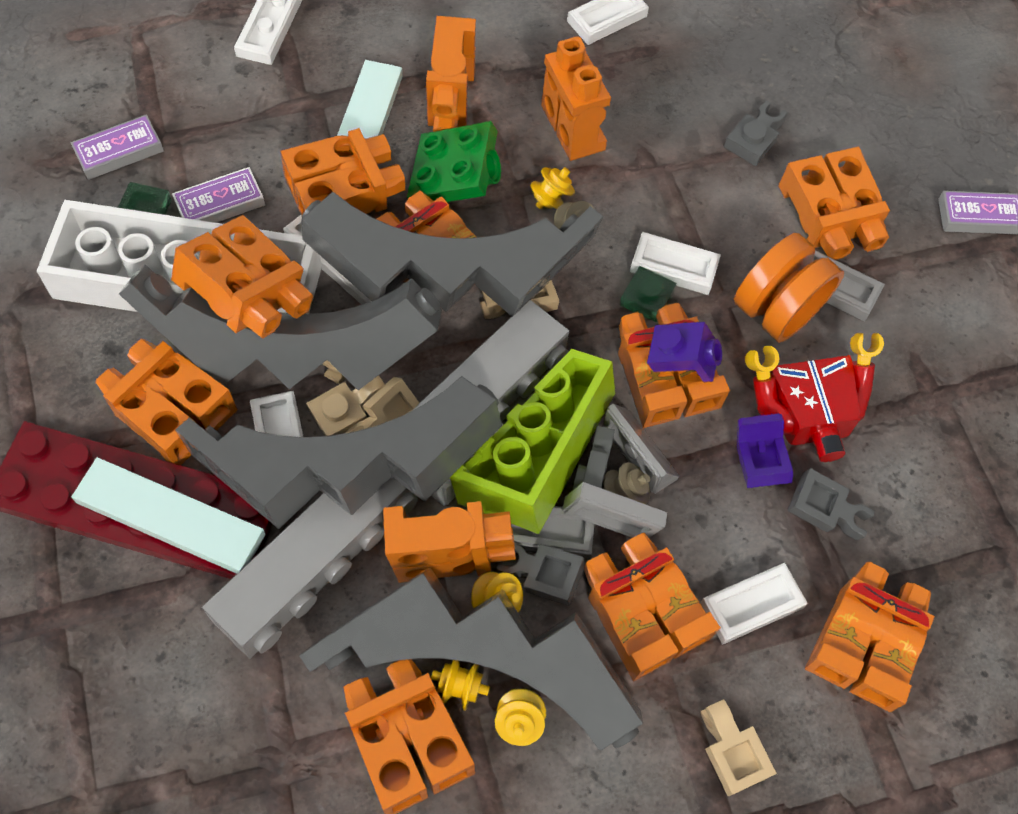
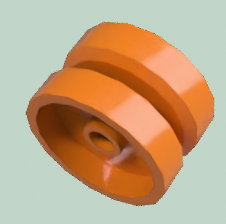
(788, 287)

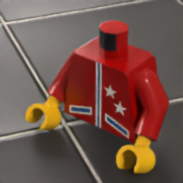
(817, 397)

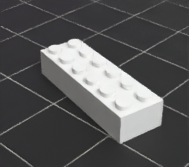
(102, 247)

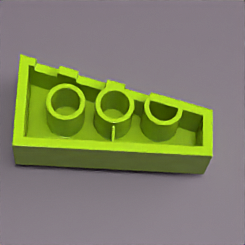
(540, 443)

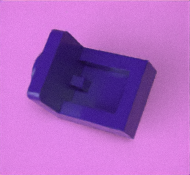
(685, 348)
(763, 451)

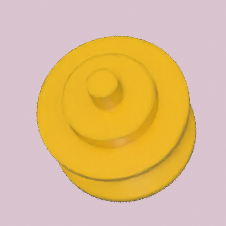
(552, 188)
(491, 583)
(460, 683)
(520, 717)

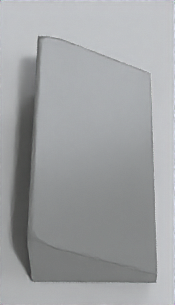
(639, 448)

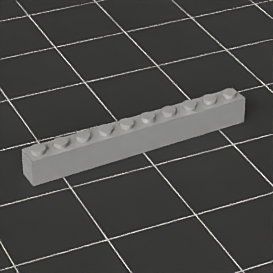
(326, 537)

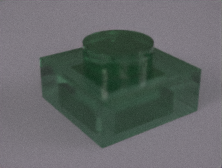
(145, 199)
(647, 293)

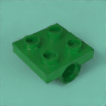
(456, 163)

